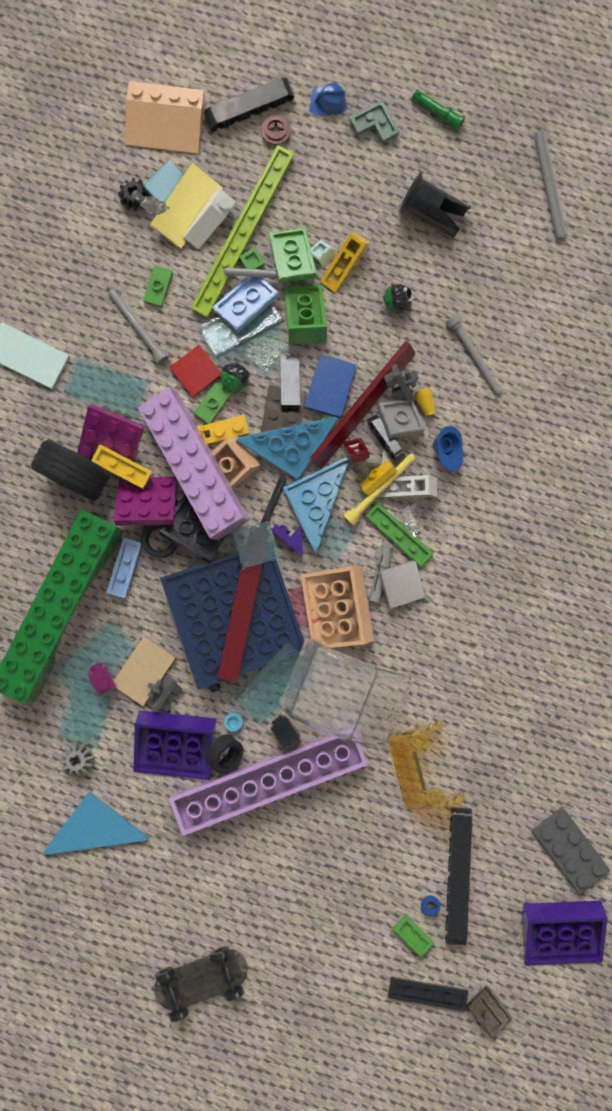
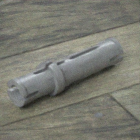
(382, 563)

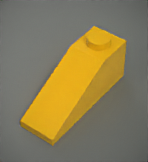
(345, 261)

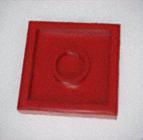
(195, 371)

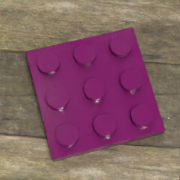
(110, 431)
(146, 506)

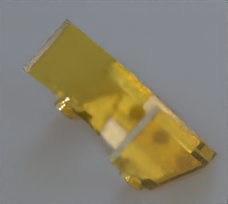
(408, 770)

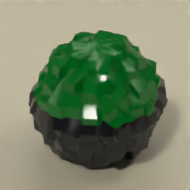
(397, 298)
(234, 377)

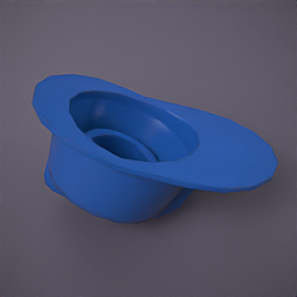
(328, 100)
(449, 448)

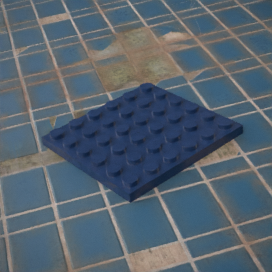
(202, 608)

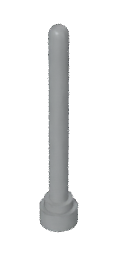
(257, 273)
(455, 323)
(159, 355)

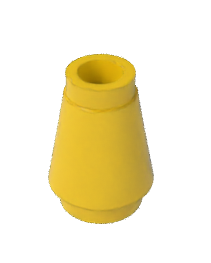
(425, 400)

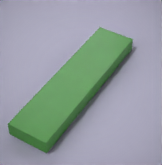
(398, 535)

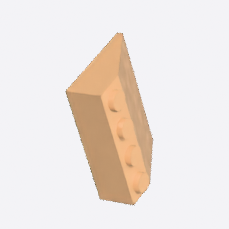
(164, 117)
(342, 601)

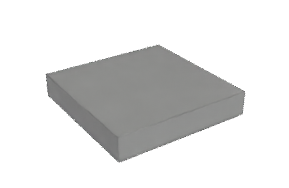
(400, 418)
(401, 584)

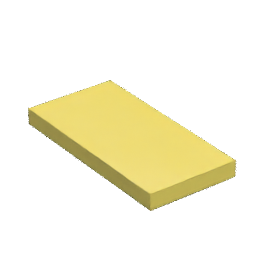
(184, 204)

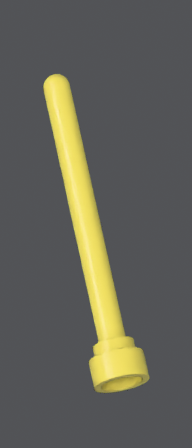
(354, 514)

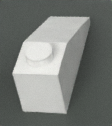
(209, 218)
(411, 487)

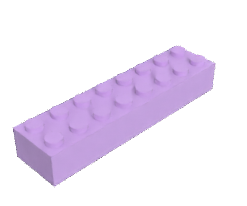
(193, 464)

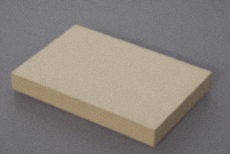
(143, 667)

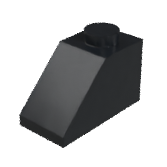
(285, 731)

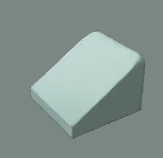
(322, 253)

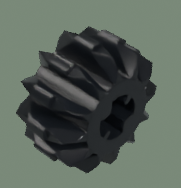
(126, 191)

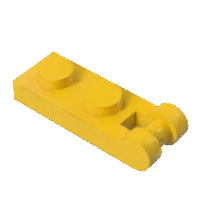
(224, 429)

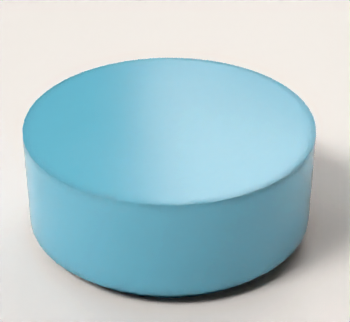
(233, 722)

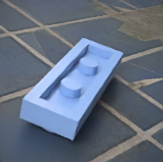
(124, 568)

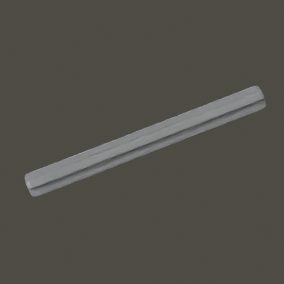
(550, 185)

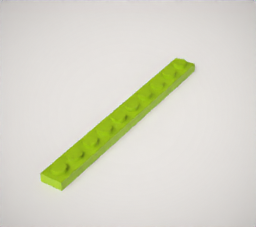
(242, 230)

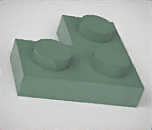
(375, 117)

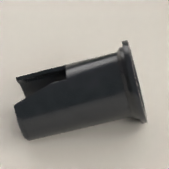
(432, 205)

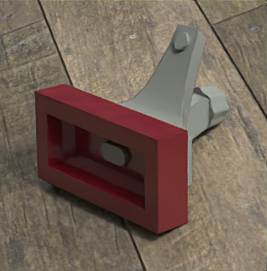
(359, 454)

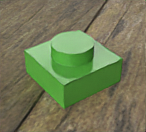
(252, 259)

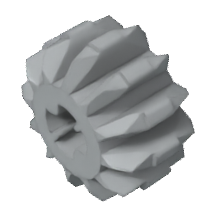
(81, 766)

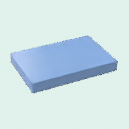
(245, 302)

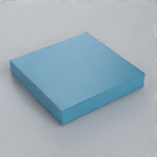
(163, 181)

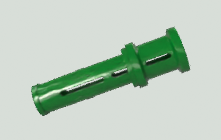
(445, 114)

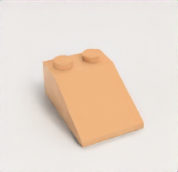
(235, 461)

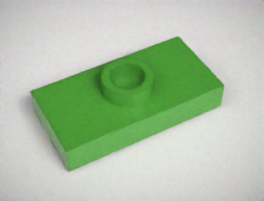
(157, 286)
(212, 403)
(413, 935)

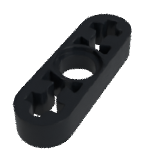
(391, 446)

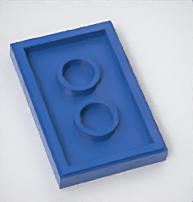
(330, 386)

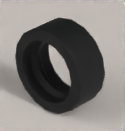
(145, 543)
(217, 748)

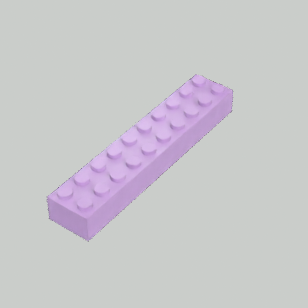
(265, 782)

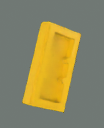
(378, 477)

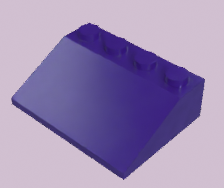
(173, 744)
(564, 932)

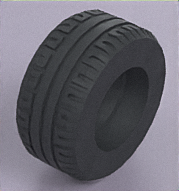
(70, 470)

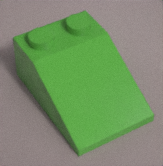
(305, 314)

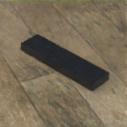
(427, 993)

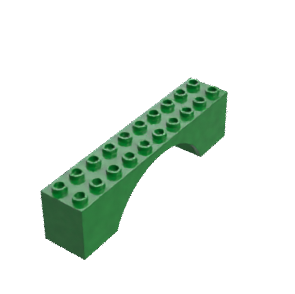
(38, 637)

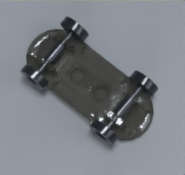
(200, 980)

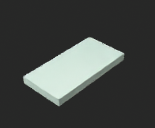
(31, 356)

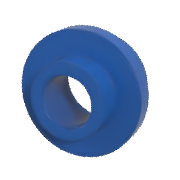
(433, 911)

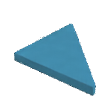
(290, 446)
(315, 497)
(94, 826)

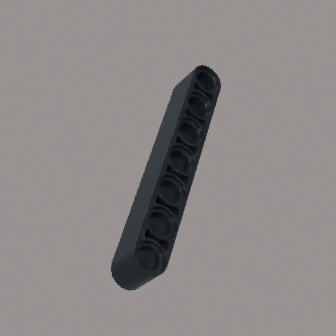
(459, 878)

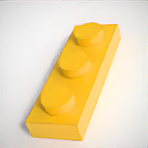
(122, 466)

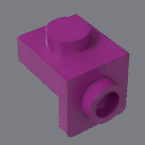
(101, 678)

